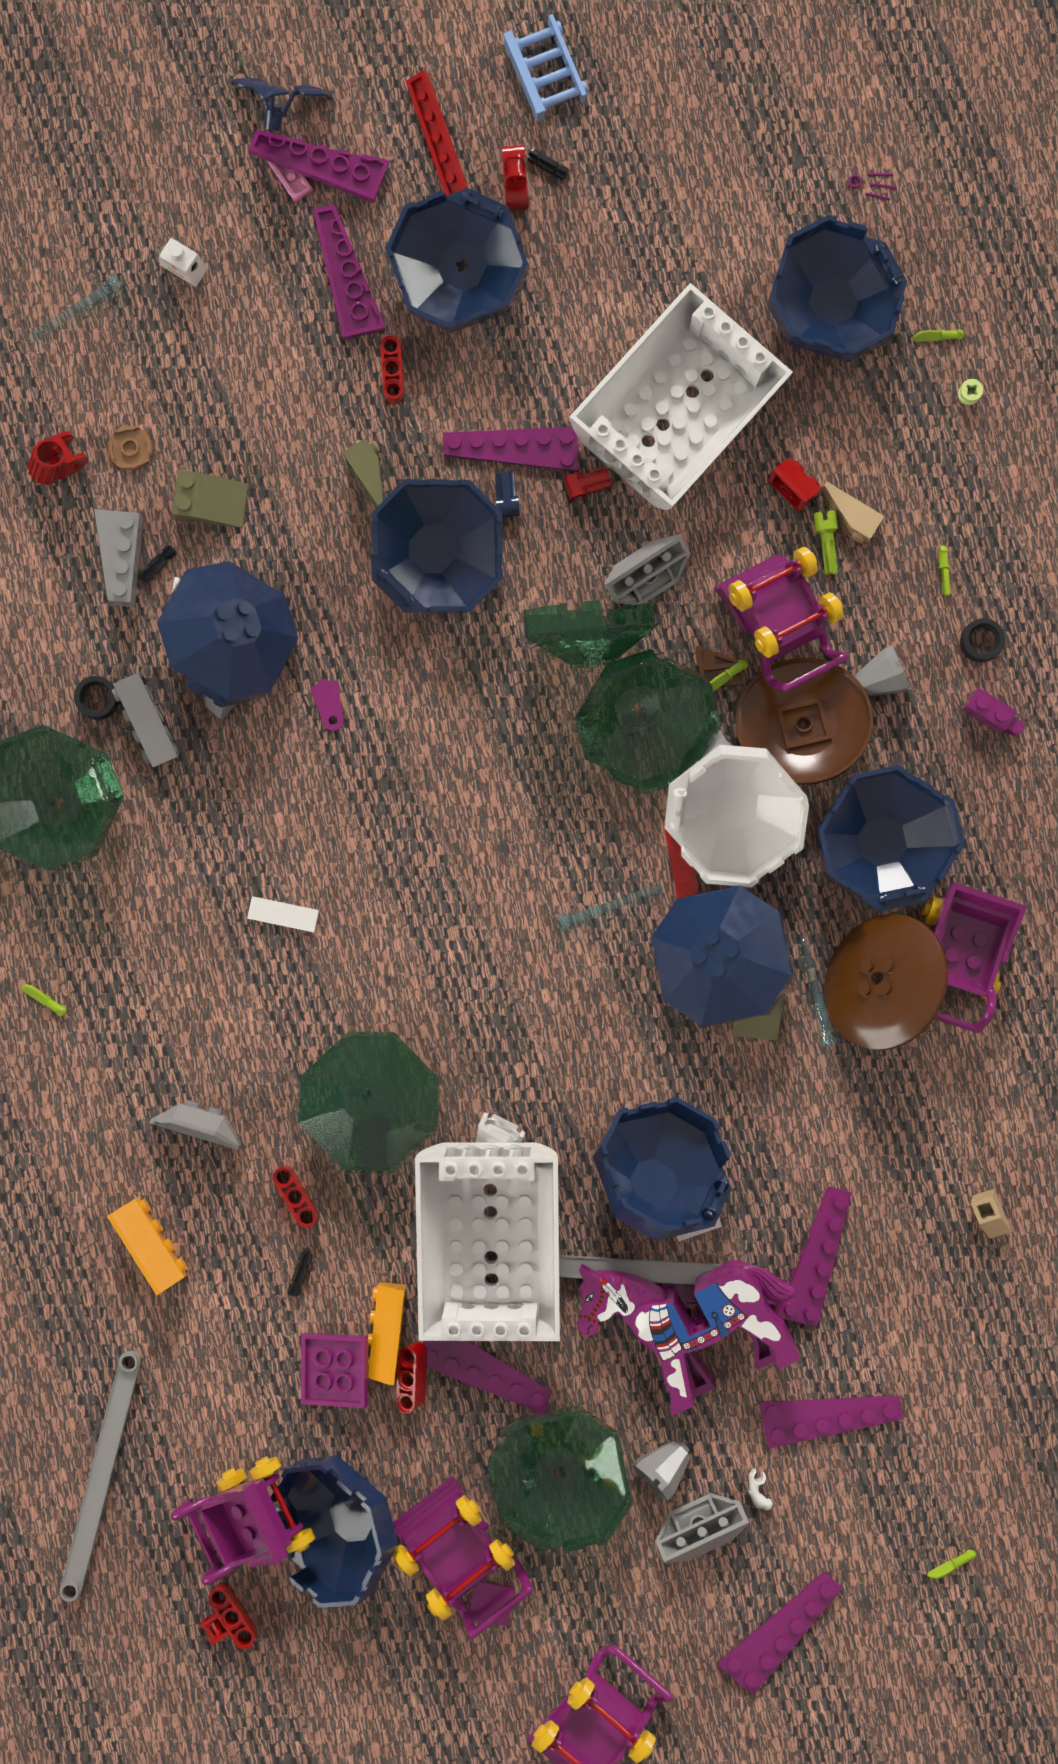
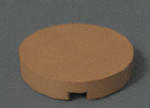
(135, 452)

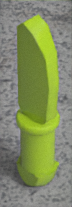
(936, 335)
(944, 566)
(728, 674)
(43, 999)
(949, 1566)

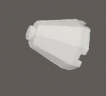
(497, 1130)

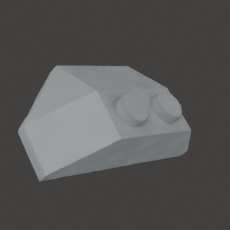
(648, 571)
(199, 1123)
(700, 1527)

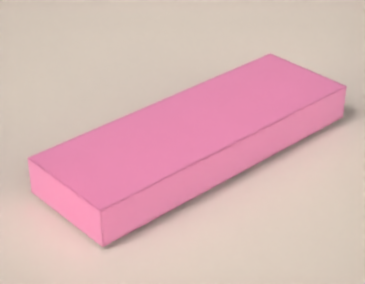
(293, 182)

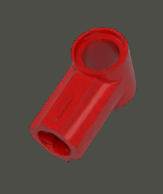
(584, 484)

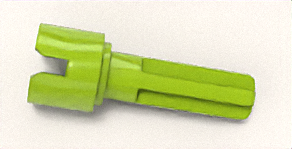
(826, 530)

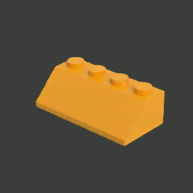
(147, 1245)
(387, 1331)

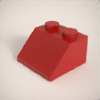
(794, 484)

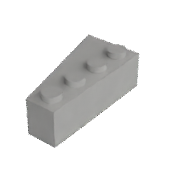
(120, 553)
(145, 719)

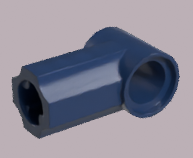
(506, 498)

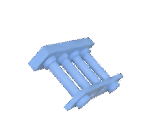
(523, 66)

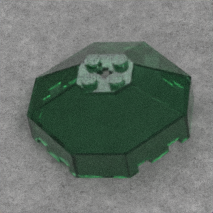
(585, 634)
(662, 739)
(48, 765)
(391, 1125)
(568, 1509)

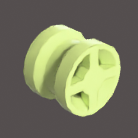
(966, 396)

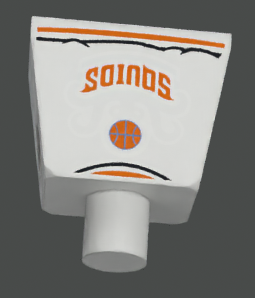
(179, 261)

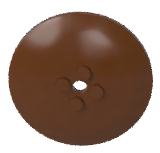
(831, 703)
(911, 985)

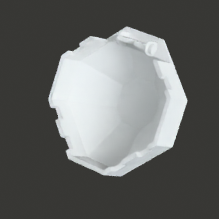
(736, 815)

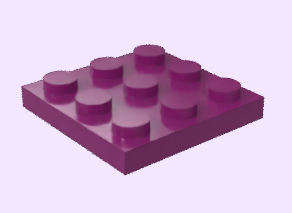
(334, 1370)

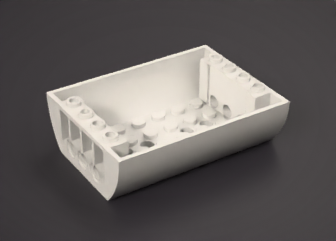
(652, 387)
(457, 1233)

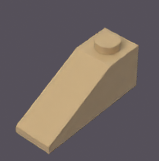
(855, 516)

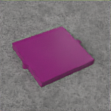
(487, 1599)

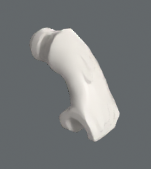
(757, 1498)

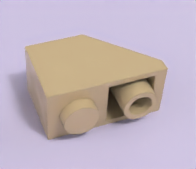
(990, 1213)

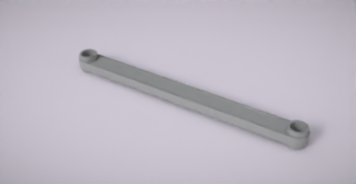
(652, 1270)
(100, 1476)

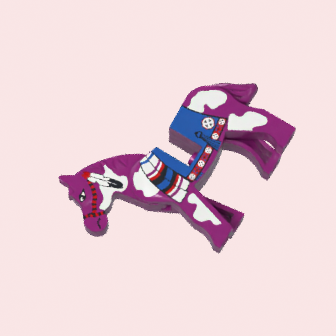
(729, 1299)

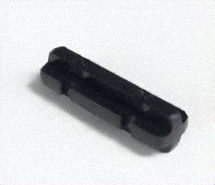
(548, 164)
(157, 563)
(299, 1274)

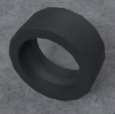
(992, 626)
(79, 698)

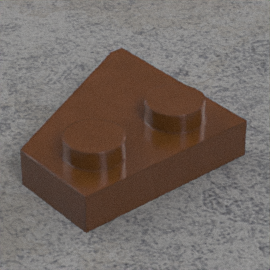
(714, 663)

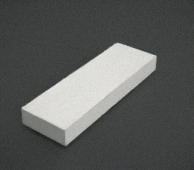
(283, 914)

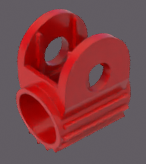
(58, 469)

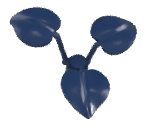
(273, 112)

